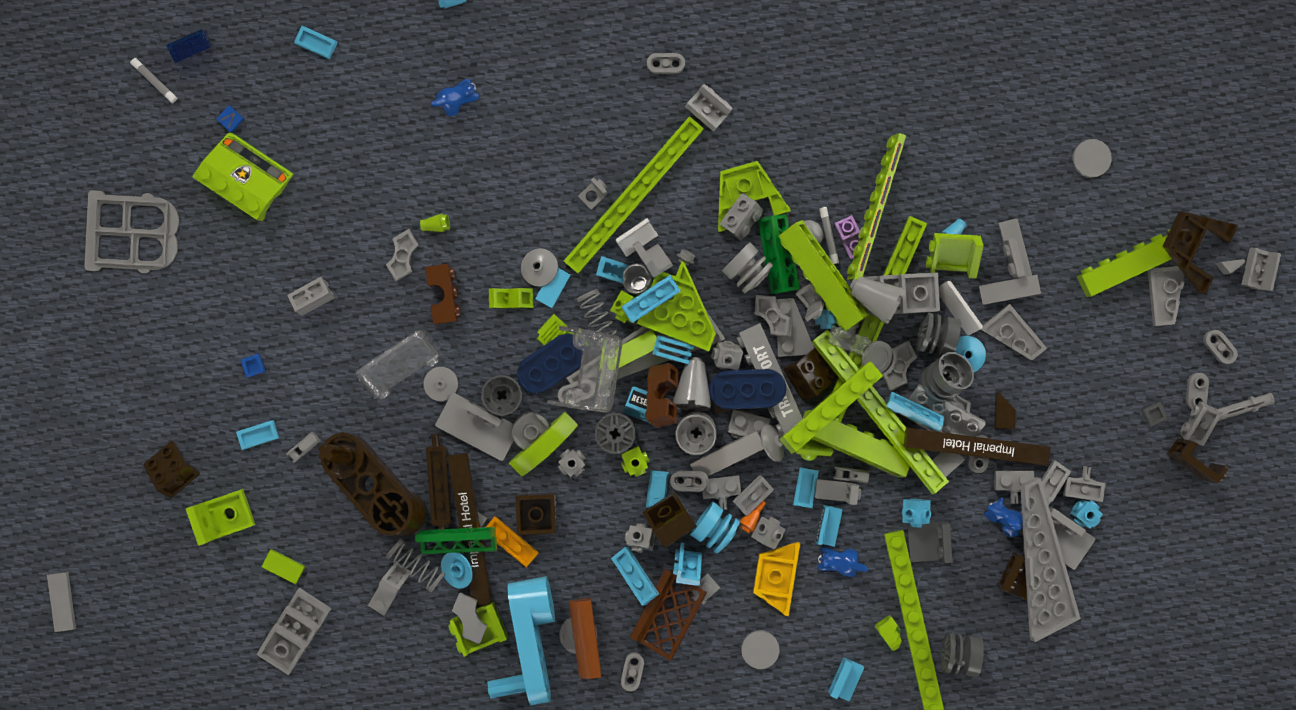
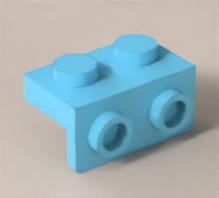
(688, 566)

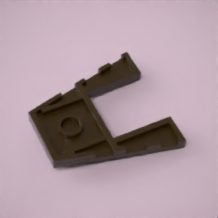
(1185, 240)

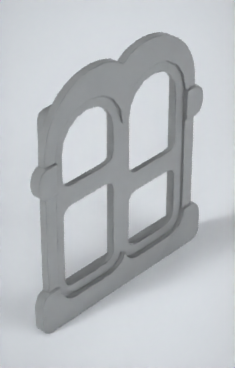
(164, 234)

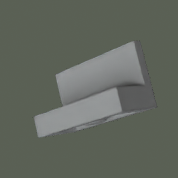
(653, 258)

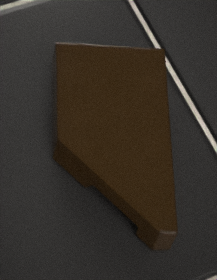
(1003, 413)

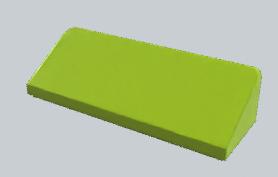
(637, 348)

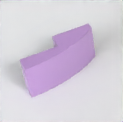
(848, 233)

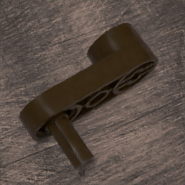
(378, 506)

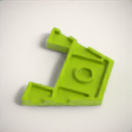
(751, 181)

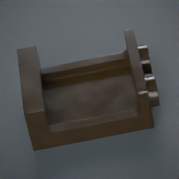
(1181, 452)

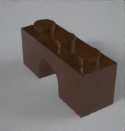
(447, 310)
(660, 381)

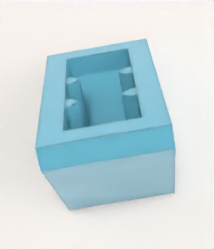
(611, 269)

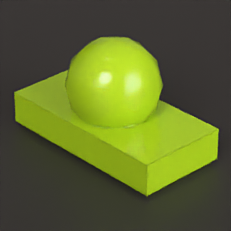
(813, 449)

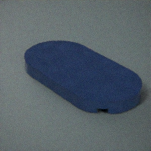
(549, 364)
(747, 389)

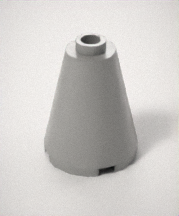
(877, 297)
(693, 387)

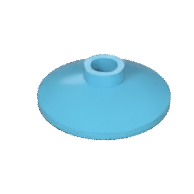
(977, 350)
(457, 570)

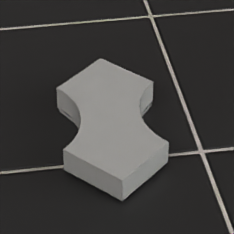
(400, 263)
(768, 309)
(902, 357)
(472, 625)

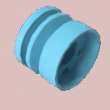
(715, 528)

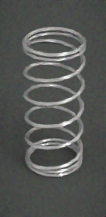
(590, 294)
(400, 543)

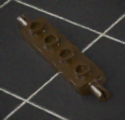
(438, 483)

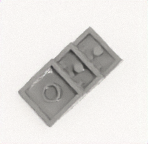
(920, 293)
(294, 631)

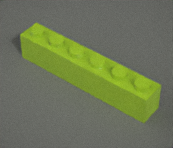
(1124, 266)
(823, 275)
(830, 407)
(862, 447)

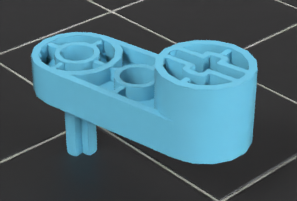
(529, 607)

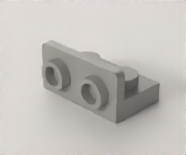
(745, 423)

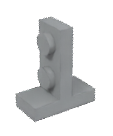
(389, 588)

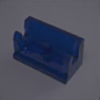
(189, 45)

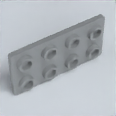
(955, 412)
(476, 426)
(1072, 538)

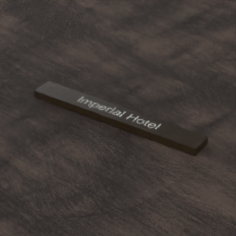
(976, 446)
(468, 518)

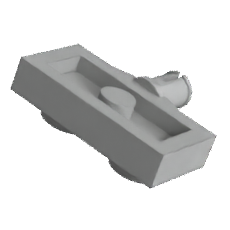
(1011, 481)
(1084, 487)
(722, 488)

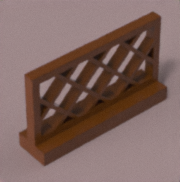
(653, 609)

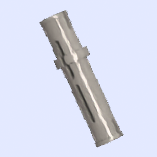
(1252, 404)

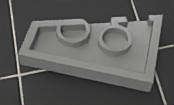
(1014, 332)

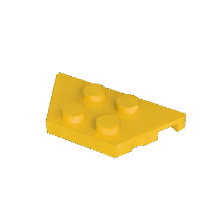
(776, 576)

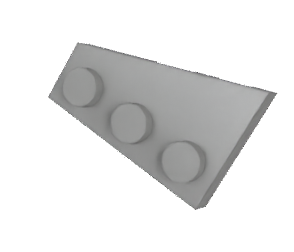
(1165, 291)
(799, 341)

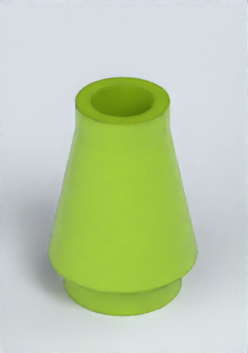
(437, 223)

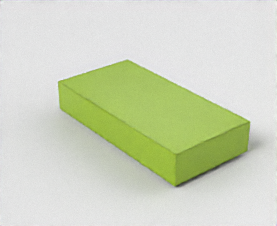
(283, 566)

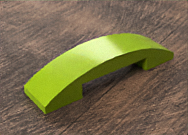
(544, 444)

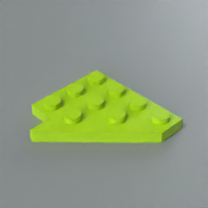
(681, 315)

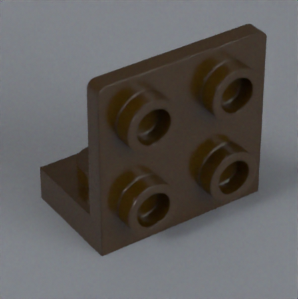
(810, 375)
(169, 470)
(1014, 576)

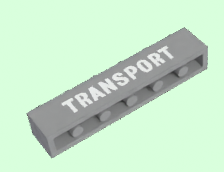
(762, 357)

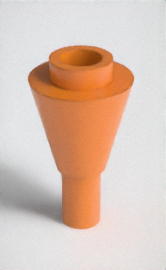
(749, 522)

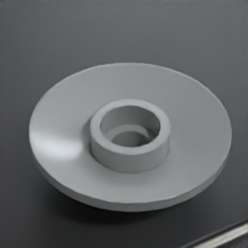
(547, 270)
(771, 443)

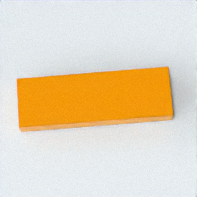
(513, 543)

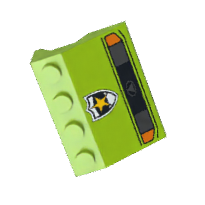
(243, 175)

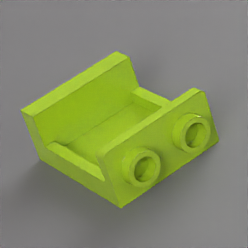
(955, 253)
(494, 632)

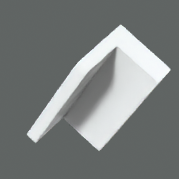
(642, 232)

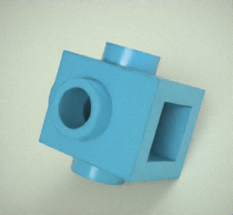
(916, 512)
(1080, 512)

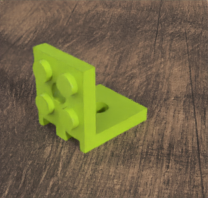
(210, 517)

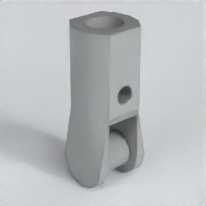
(305, 445)
(854, 475)

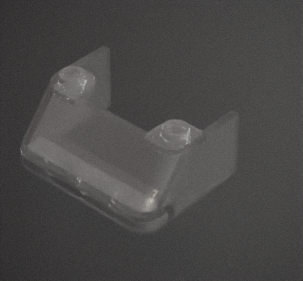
(399, 363)
(597, 371)

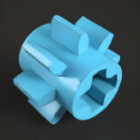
(826, 320)

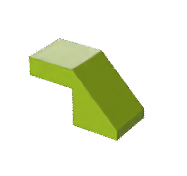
(511, 298)

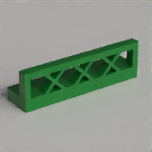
(776, 254)
(457, 535)

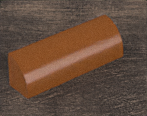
(585, 638)

